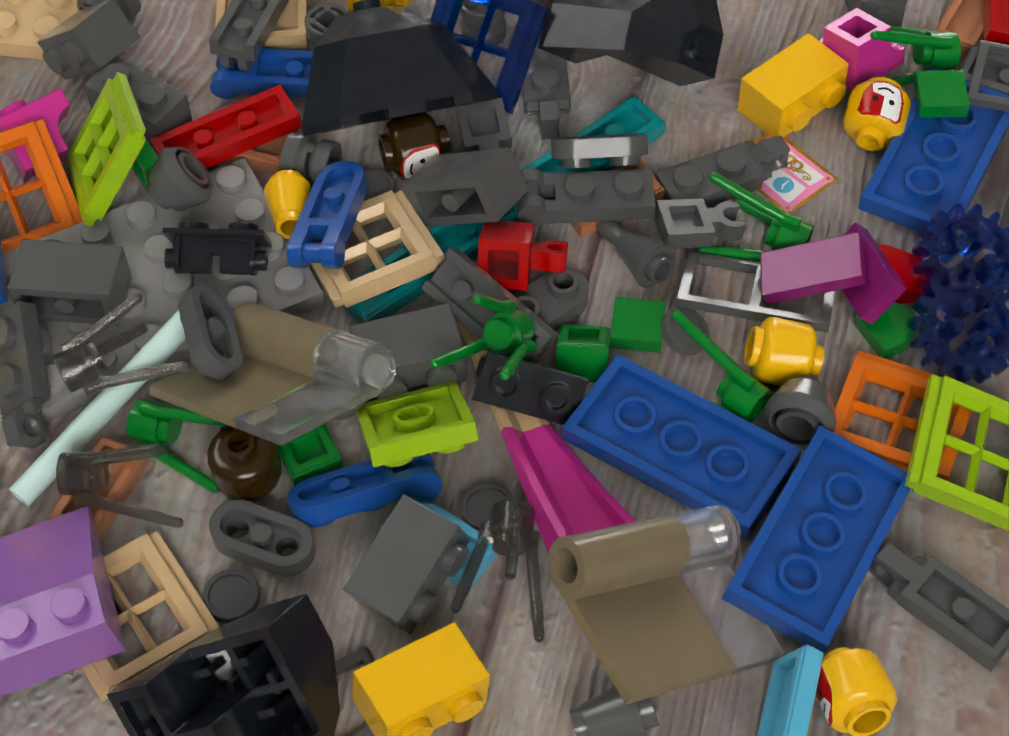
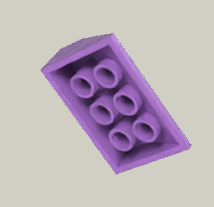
(54, 601)

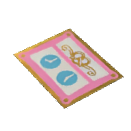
(796, 183)

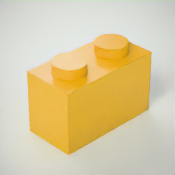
(793, 87)
(422, 685)

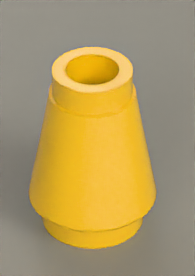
(285, 198)

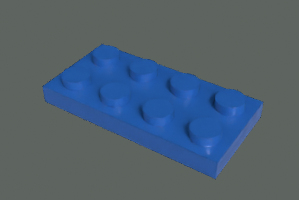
(935, 164)
(680, 443)
(819, 540)

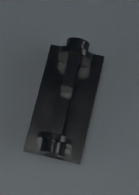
(198, 244)
(530, 390)

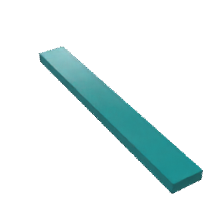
(627, 118)

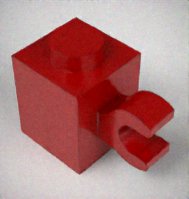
(510, 254)

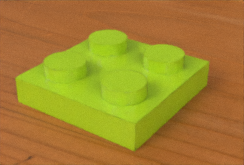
(416, 424)

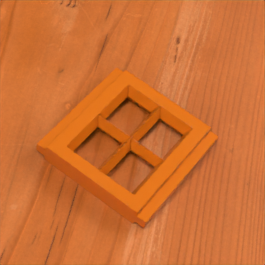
(50, 178)
(902, 379)

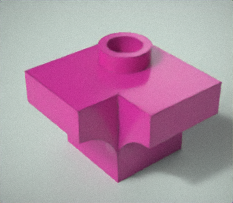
(866, 57)
(52, 109)

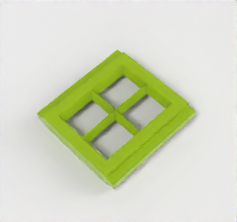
(105, 149)
(932, 437)

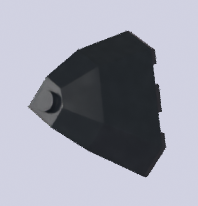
(658, 36)
(387, 67)
(243, 679)

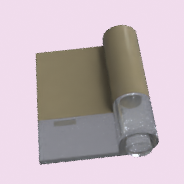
(289, 378)
(655, 603)

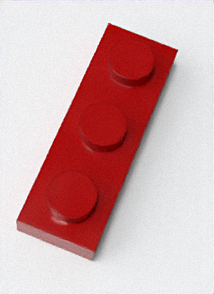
(234, 128)

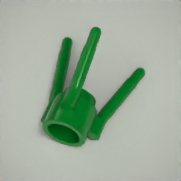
(930, 48)
(784, 228)
(503, 333)
(739, 390)
(162, 424)

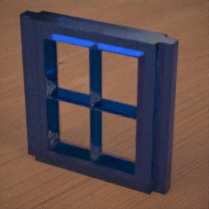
(521, 46)

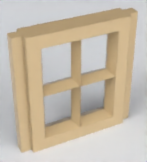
(407, 229)
(173, 588)

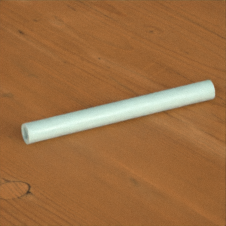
(97, 412)

